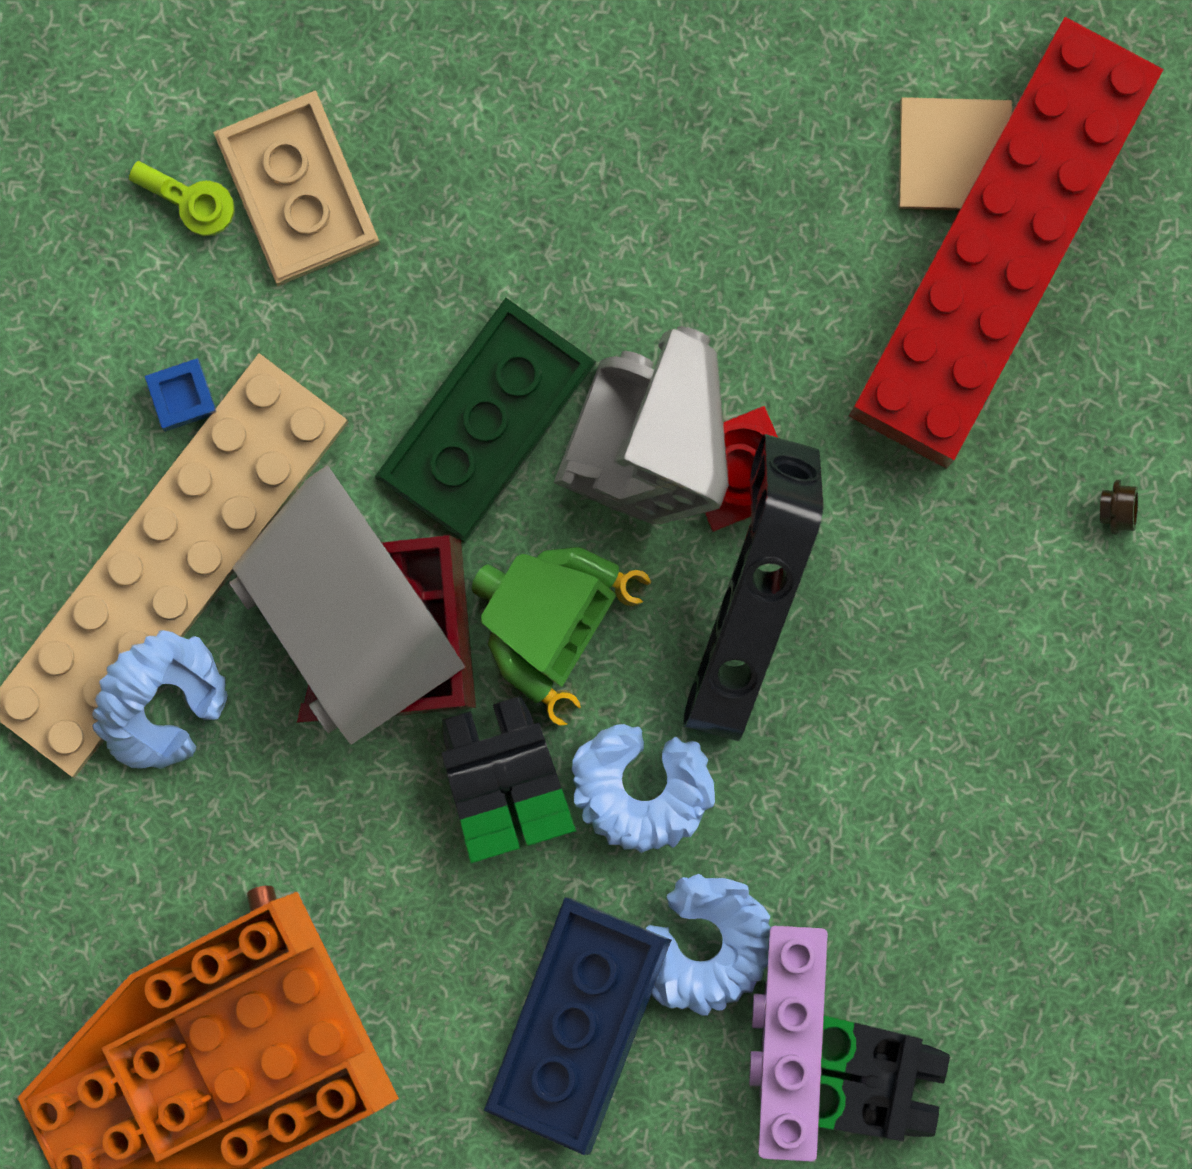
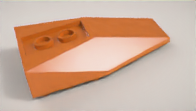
(213, 1057)

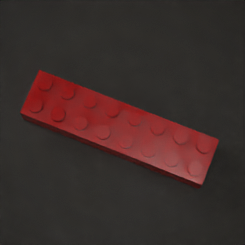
(1006, 243)

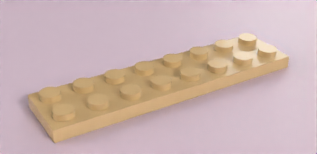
(170, 555)

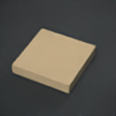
(945, 148)

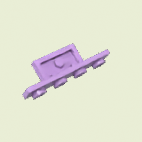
(791, 1043)

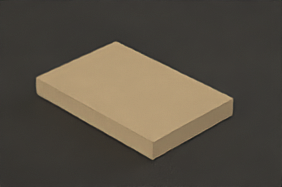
(296, 188)

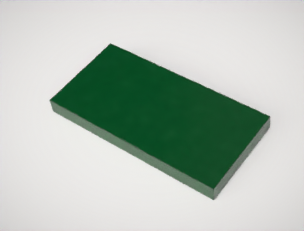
(485, 420)

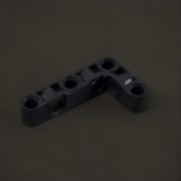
(782, 532)

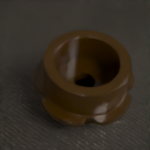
(1119, 507)

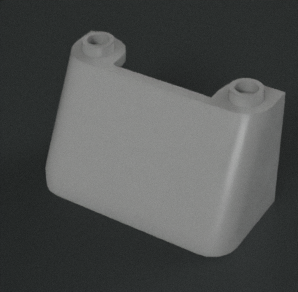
(651, 435)
(343, 610)

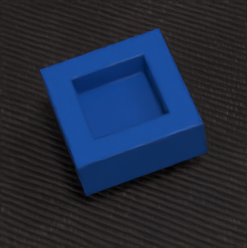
(181, 394)

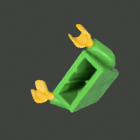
(547, 615)

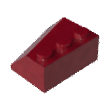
(437, 576)

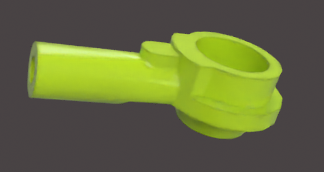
(203, 207)

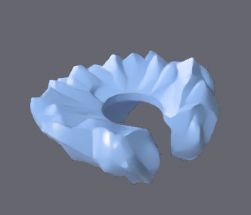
(132, 685)
(638, 823)
(740, 959)

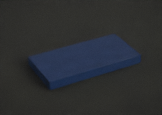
(577, 1025)

